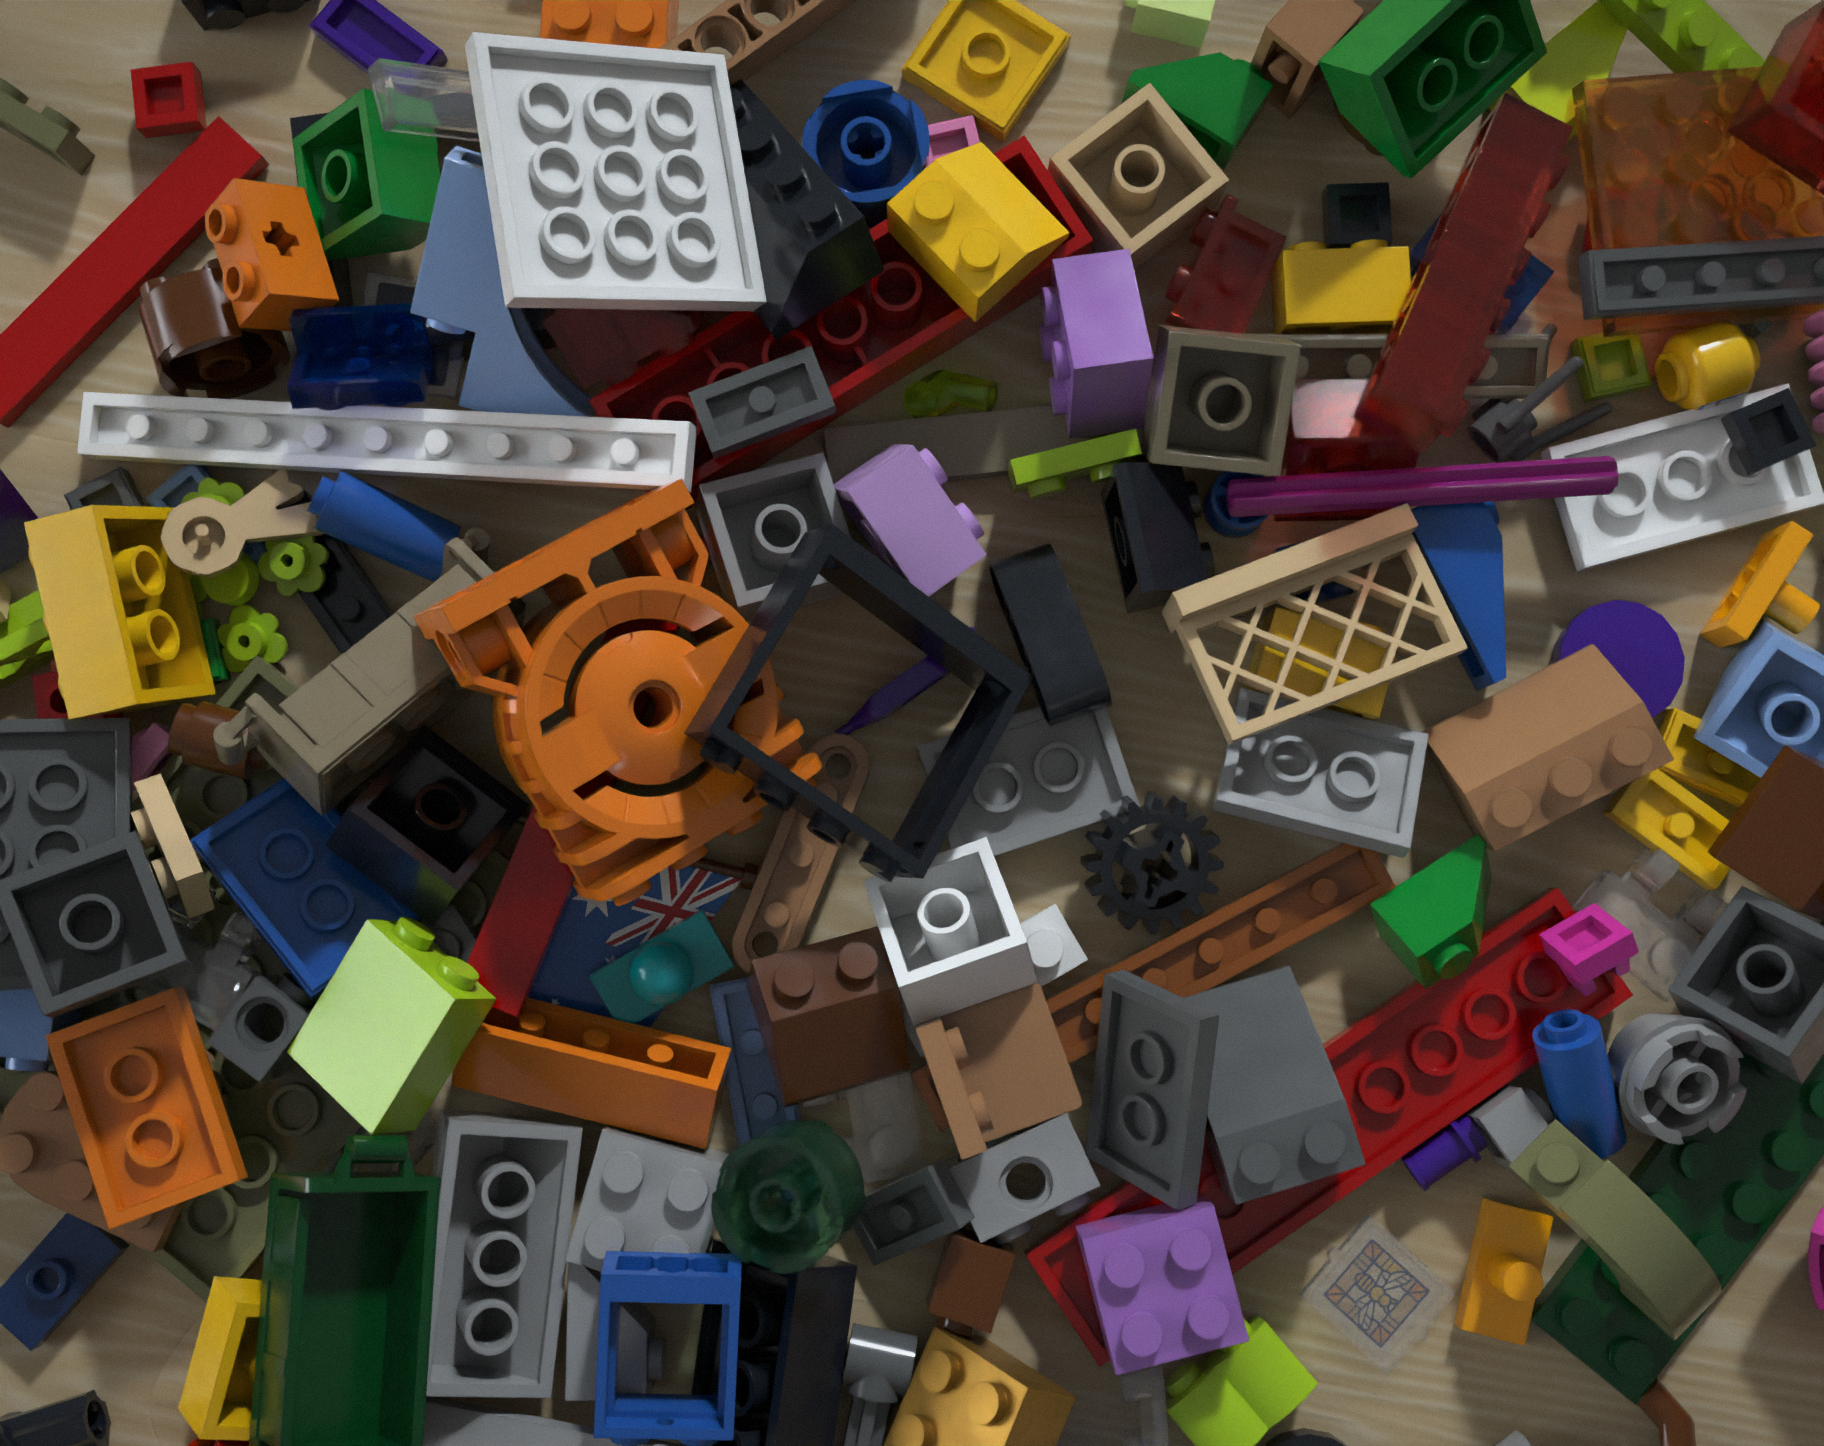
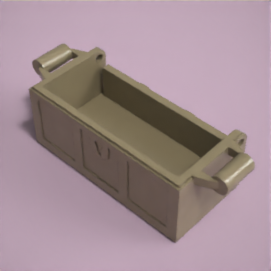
(367, 700)

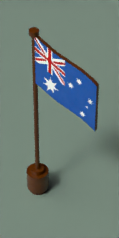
(588, 930)

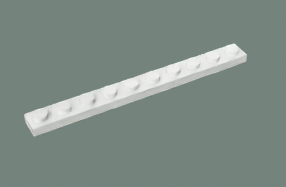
(389, 441)

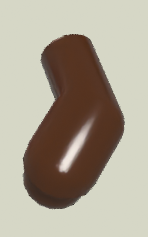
(1668, 1415)

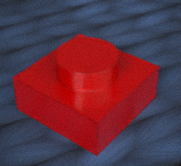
(168, 99)

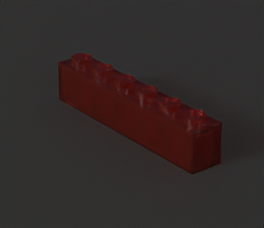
(1464, 275)

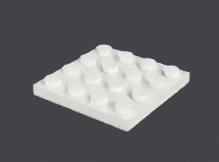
(613, 176)

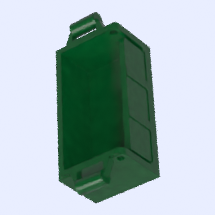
(347, 1303)

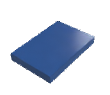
(291, 885)

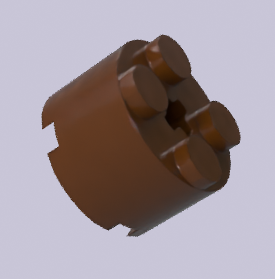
(199, 340)

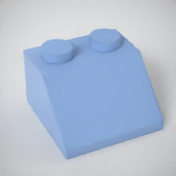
(1767, 701)

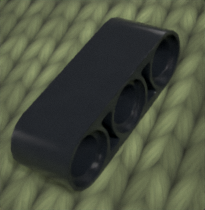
(1050, 634)

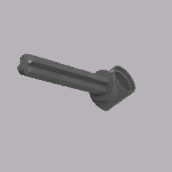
(876, 1375)

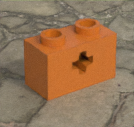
(268, 253)

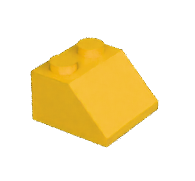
(973, 227)
(222, 1366)

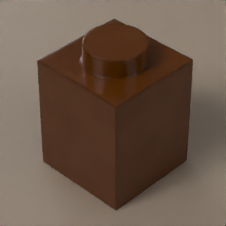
(969, 1282)

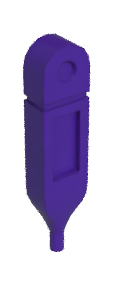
(896, 694)

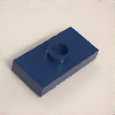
(56, 1278)

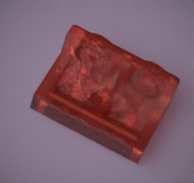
(1225, 272)

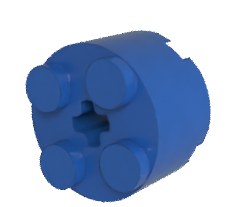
(872, 120)

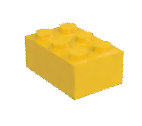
(117, 611)

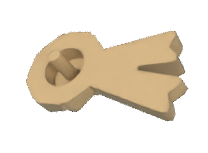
(211, 536)

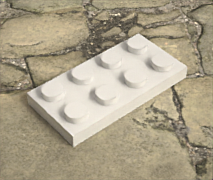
(1677, 486)

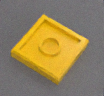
(986, 60)

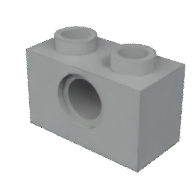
(1063, 1187)

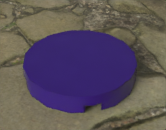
(1636, 645)

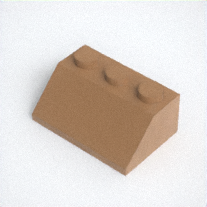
(1545, 747)

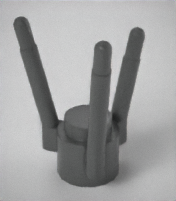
(1506, 428)

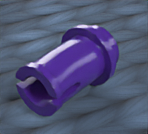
(1444, 1151)

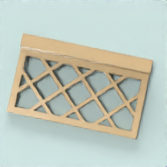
(1293, 572)

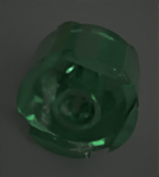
(757, 1216)

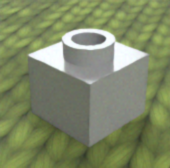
(1510, 1121)

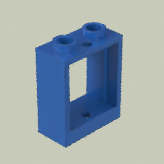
(666, 1278)

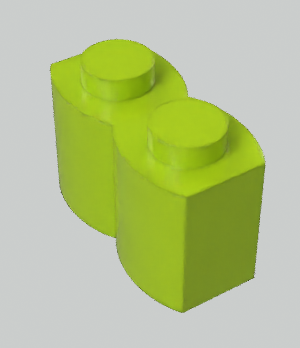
(1238, 1390)

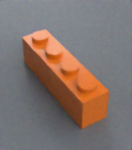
(598, 1070)

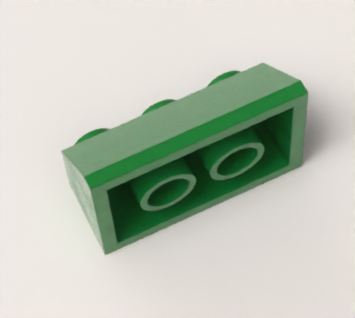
(1428, 70)

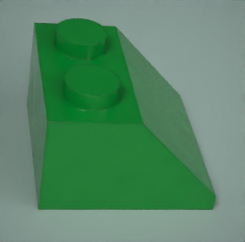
(366, 184)

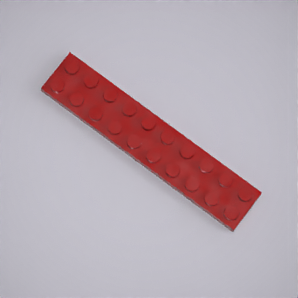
(1403, 1080)

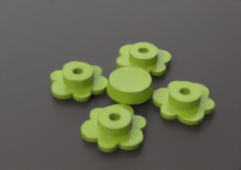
(242, 581)

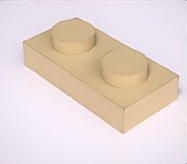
(179, 867)

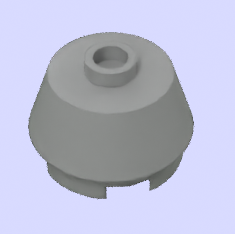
(1676, 1075)

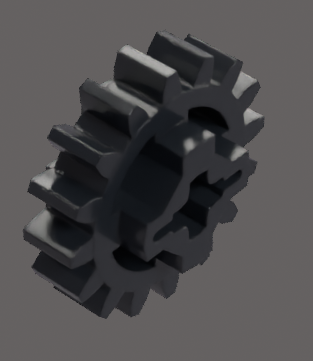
(1158, 838)

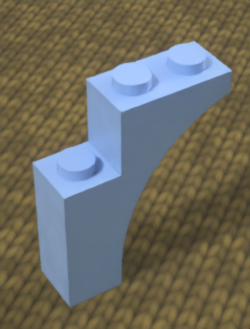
(463, 291)

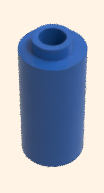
(382, 524)
(1580, 1080)

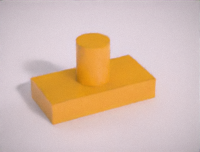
(1763, 590)
(1503, 1271)

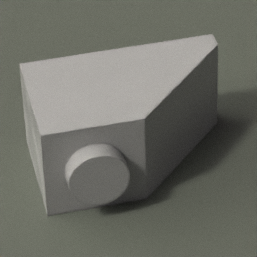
(640, 1353)

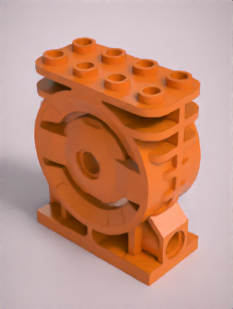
(613, 836)

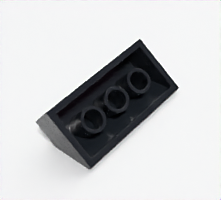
(805, 228)
(787, 1352)

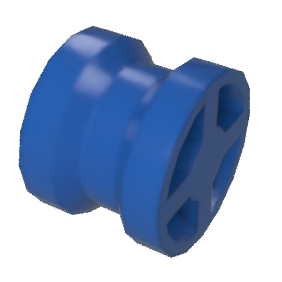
(1217, 513)

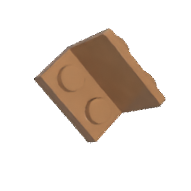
(998, 1067)

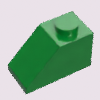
(1211, 97)
(1438, 914)

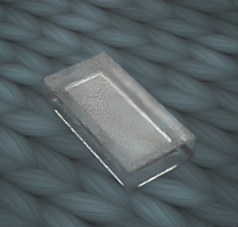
(424, 99)

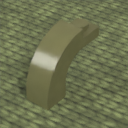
(1623, 1226)

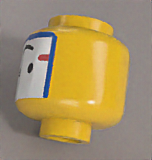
(1707, 366)

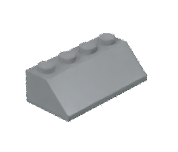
(500, 1252)

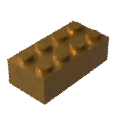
(977, 1396)

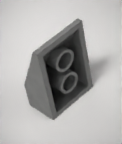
(1273, 1093)

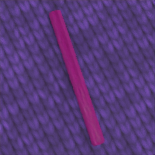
(1422, 486)

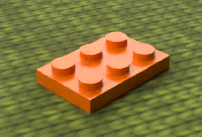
(146, 1106)

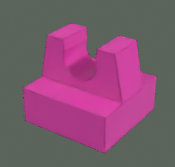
(1589, 946)

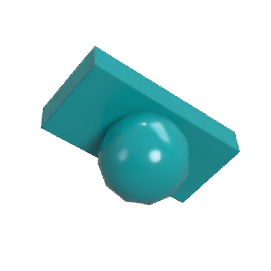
(662, 969)

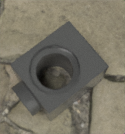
(241, 1032)

